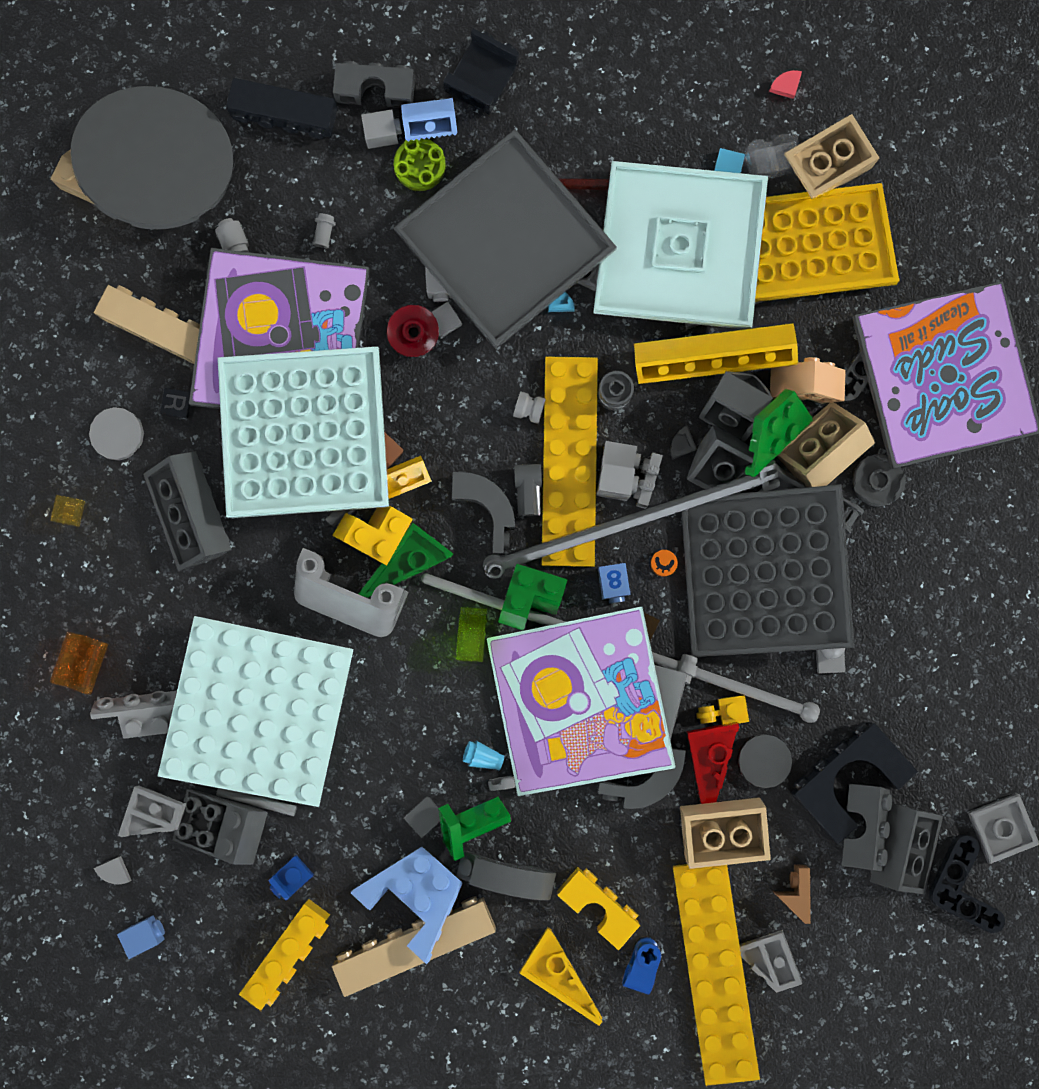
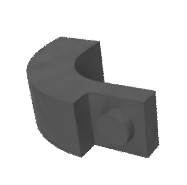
(480, 490)
(647, 791)
(506, 878)

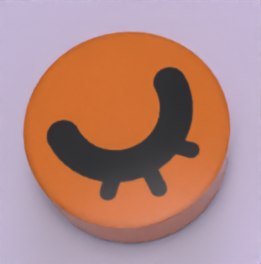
(663, 563)

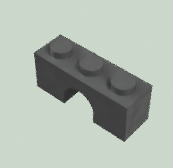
(353, 80)
(869, 850)

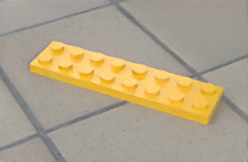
(569, 456)
(716, 974)

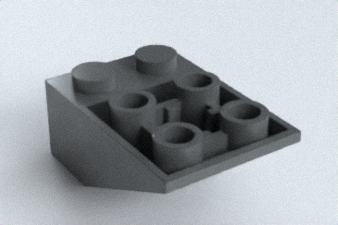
(221, 827)

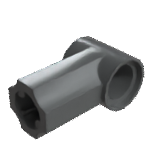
(528, 485)

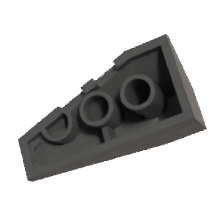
(724, 459)

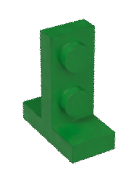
(470, 824)

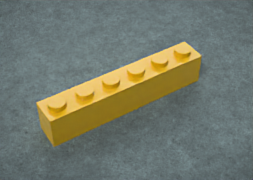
(716, 353)

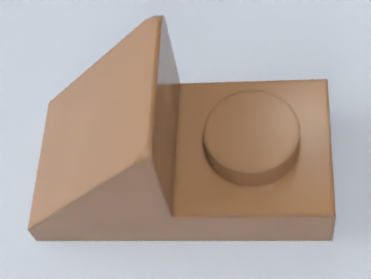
(798, 900)

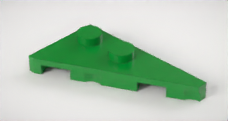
(412, 556)

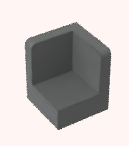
(423, 816)

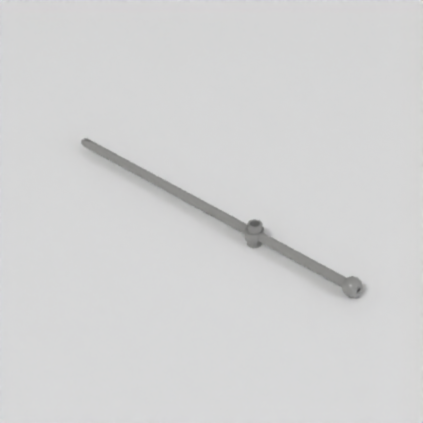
(808, 711)

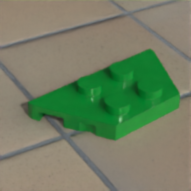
(776, 428)

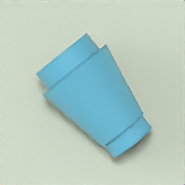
(481, 756)

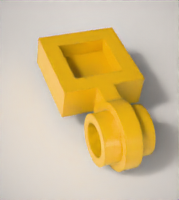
(730, 710)

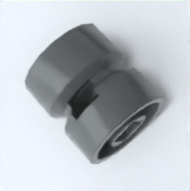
(615, 390)

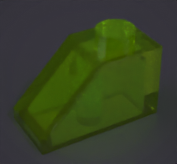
(471, 634)

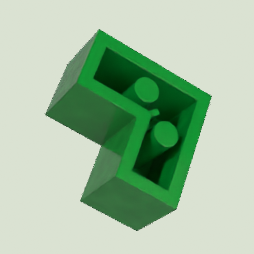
(529, 590)

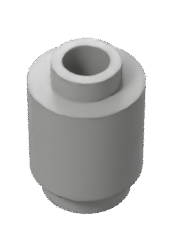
(231, 235)

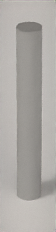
(258, 801)

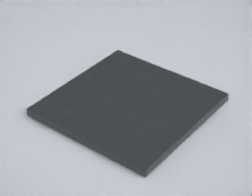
(505, 238)

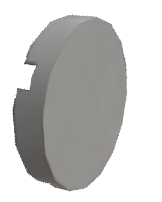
(116, 433)

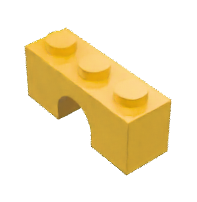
(618, 921)

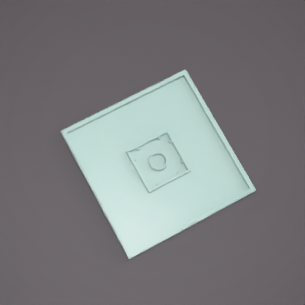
(682, 245)

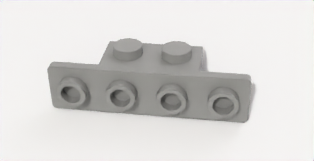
(138, 713)

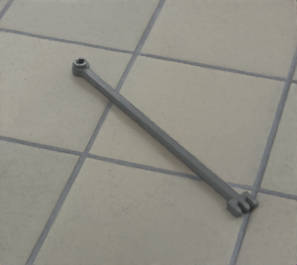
(766, 479)

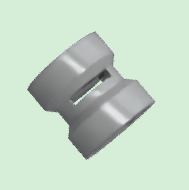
(527, 407)

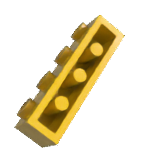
(284, 954)

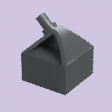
(736, 403)

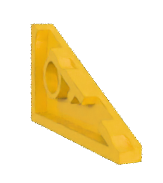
(553, 972)

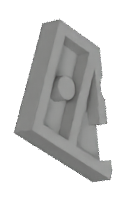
(151, 813)
(772, 960)

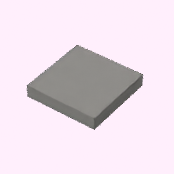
(1003, 828)

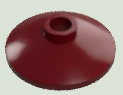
(411, 318)

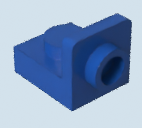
(290, 878)

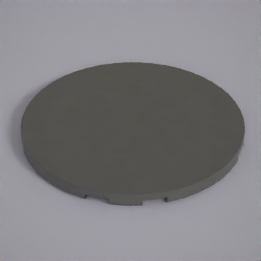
(151, 157)

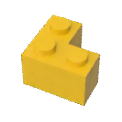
(378, 537)

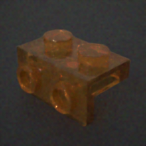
(79, 662)

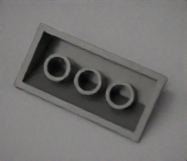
(187, 510)

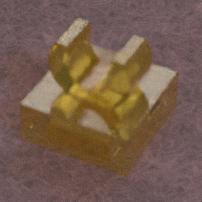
(67, 510)

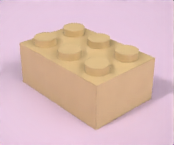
(725, 833)

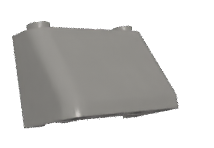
(371, 615)

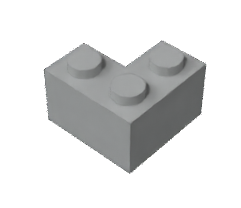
(618, 471)

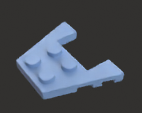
(424, 887)

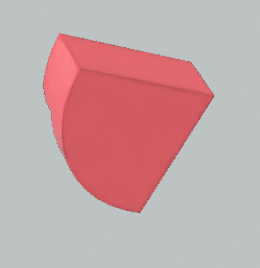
(786, 84)

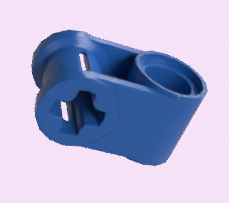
(642, 970)

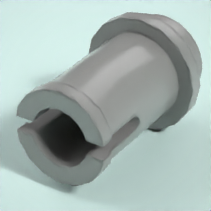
(323, 230)

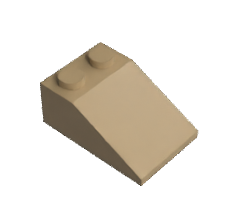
(832, 157)

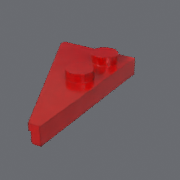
(710, 755)

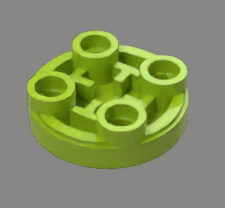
(419, 164)

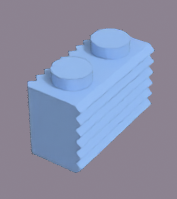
(429, 119)

